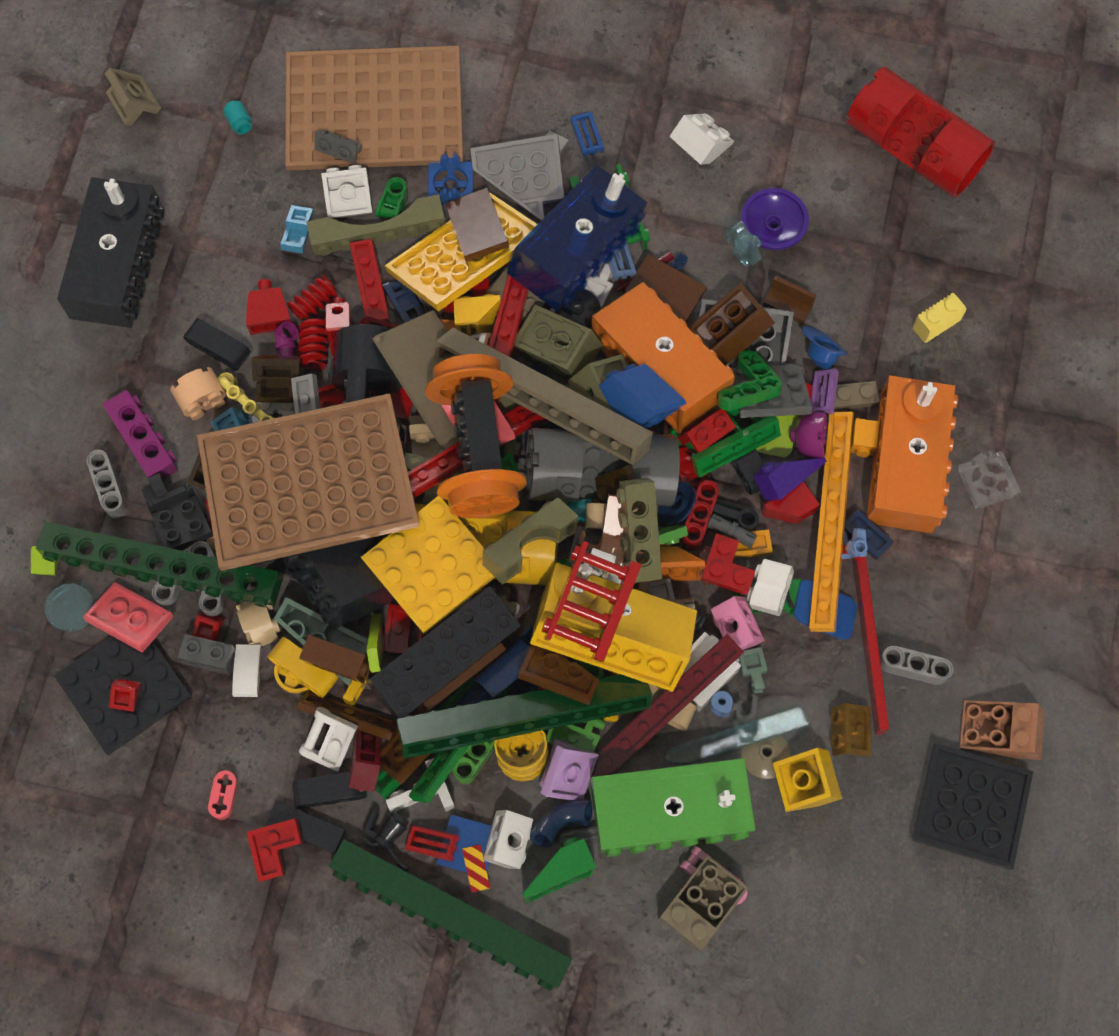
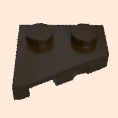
(609, 483)

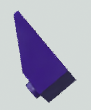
(780, 478)

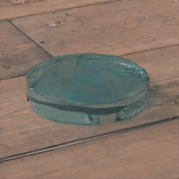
(67, 607)

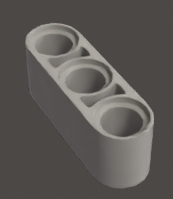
(111, 493)
(926, 661)

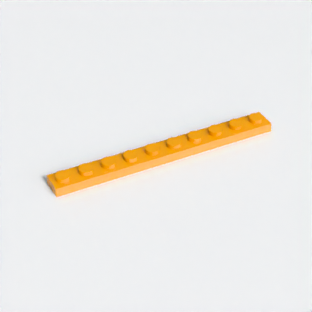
(832, 523)

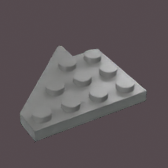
(524, 171)

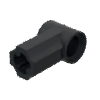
(736, 514)

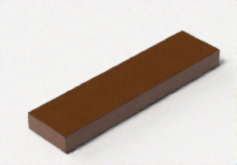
(366, 721)

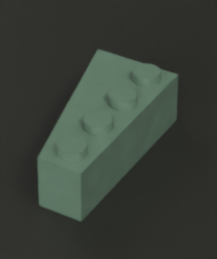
(303, 622)

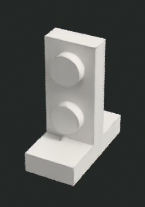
(401, 800)

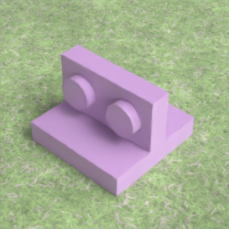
(567, 771)

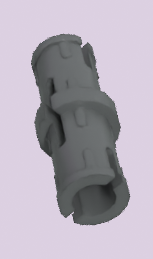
(732, 530)

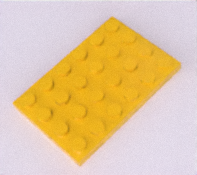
(437, 266)

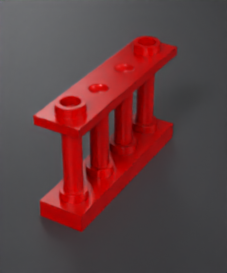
(617, 598)

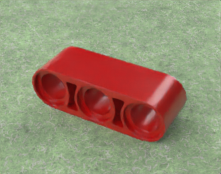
(704, 505)

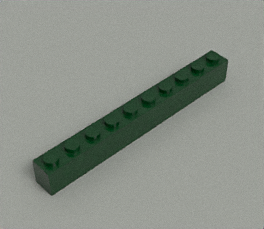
(517, 716)
(450, 914)

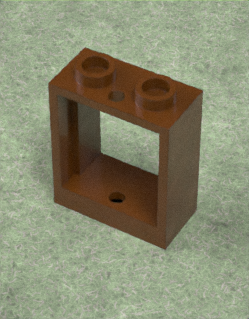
(335, 659)

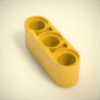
(286, 657)

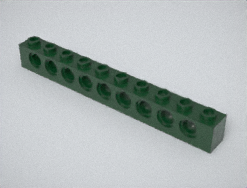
(56, 536)

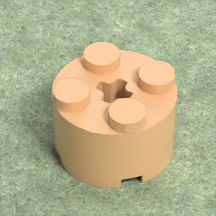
(198, 393)

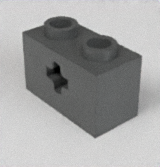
(207, 654)

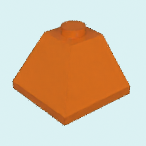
(680, 564)

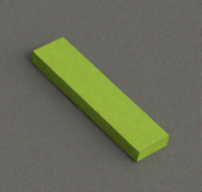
(375, 643)

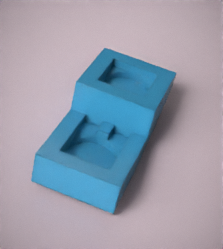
(296, 230)

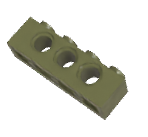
(643, 491)

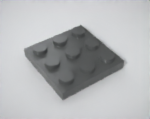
(793, 397)

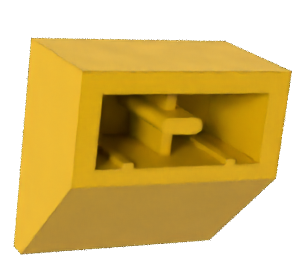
(476, 314)

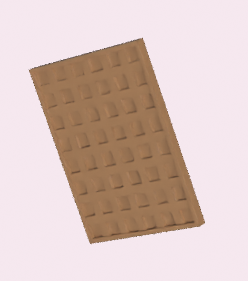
(388, 99)

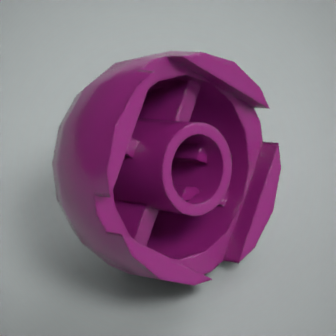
(811, 435)

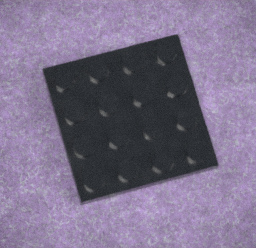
(89, 688)
(973, 806)

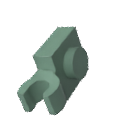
(753, 665)

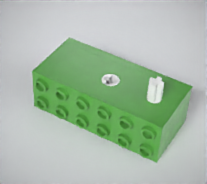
(708, 798)

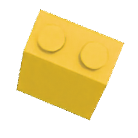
(807, 780)

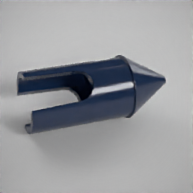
(506, 667)

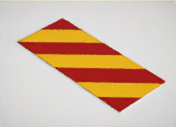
(476, 868)

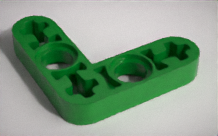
(764, 386)

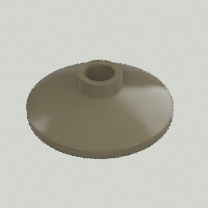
(760, 765)

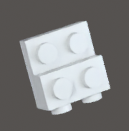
(347, 192)

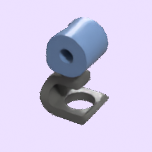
(723, 706)

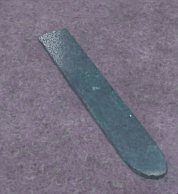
(737, 737)

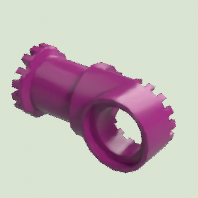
(284, 345)

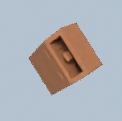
(1003, 729)

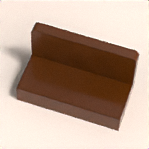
(790, 297)

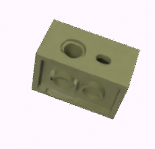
(556, 342)
(592, 375)

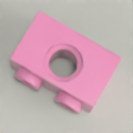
(737, 610)

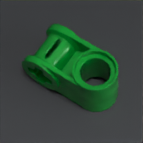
(392, 203)

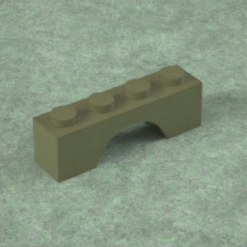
(552, 522)

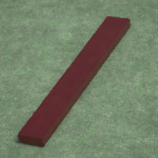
(667, 706)

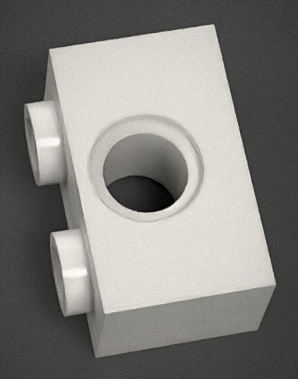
(498, 849)

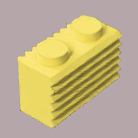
(939, 317)

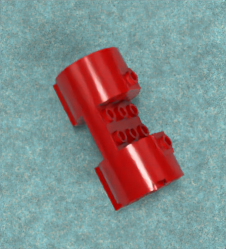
(920, 132)

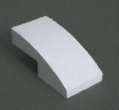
(246, 670)

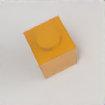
(864, 437)

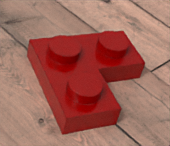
(720, 569)
(266, 846)

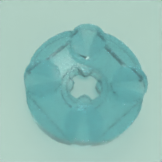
(745, 244)

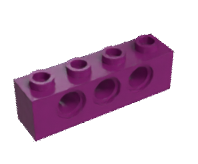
(119, 410)

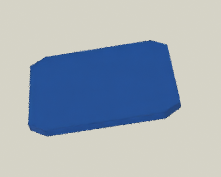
(845, 612)

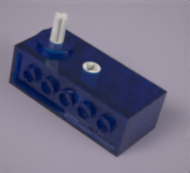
(577, 238)

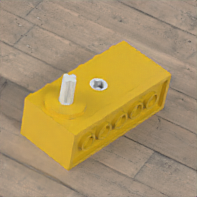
(650, 639)

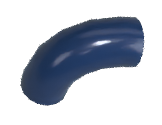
(558, 818)

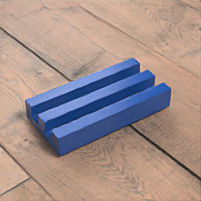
(592, 149)

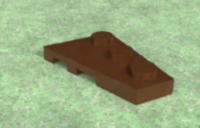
(558, 674)

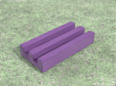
(827, 391)

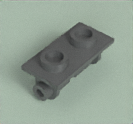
(336, 147)

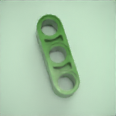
(474, 762)

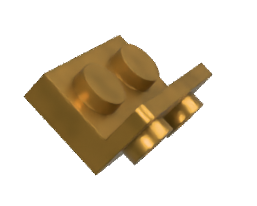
(851, 730)

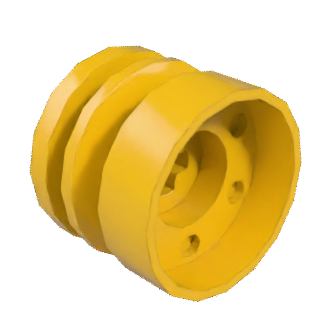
(527, 766)

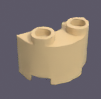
(257, 623)

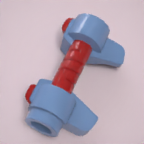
(856, 547)

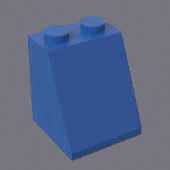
(640, 395)

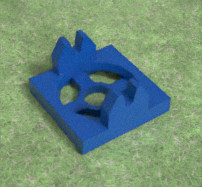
(450, 165)

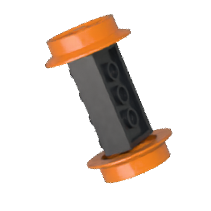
(469, 387)

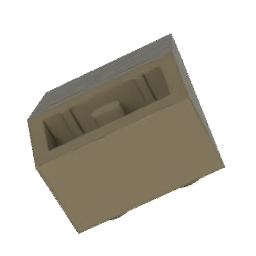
(703, 904)

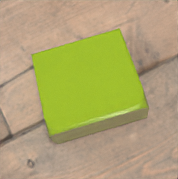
(41, 566)

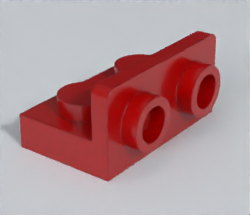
(708, 430)

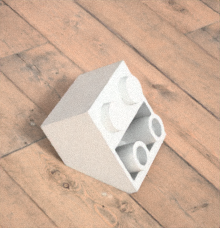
(701, 137)

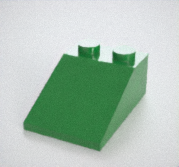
(565, 868)

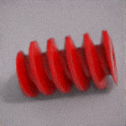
(312, 298)
(312, 344)

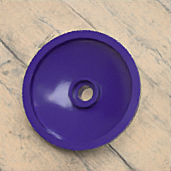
(775, 208)

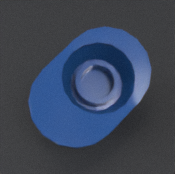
(822, 348)

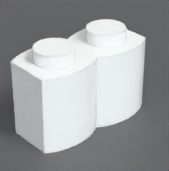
(771, 587)

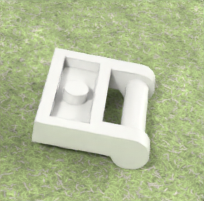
(335, 743)

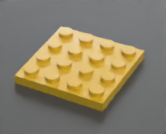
(430, 566)

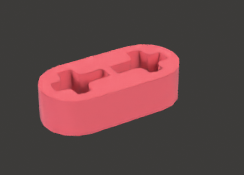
(217, 794)

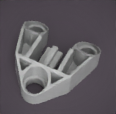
(176, 590)

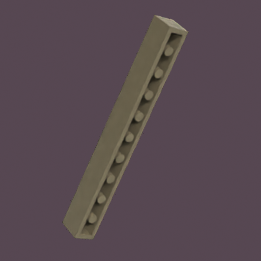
(557, 401)

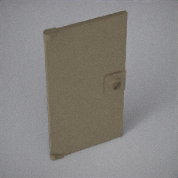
(411, 357)

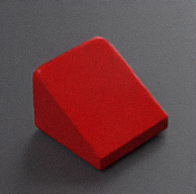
(208, 626)
(124, 694)

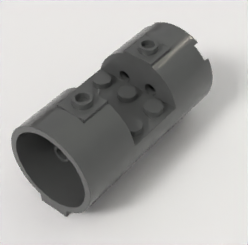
(567, 466)

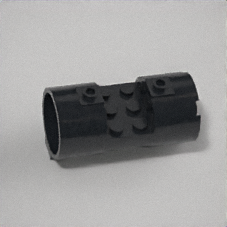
(362, 369)

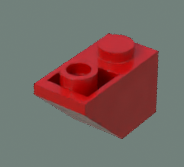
(793, 507)

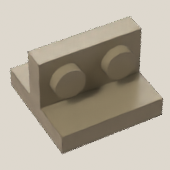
(130, 95)

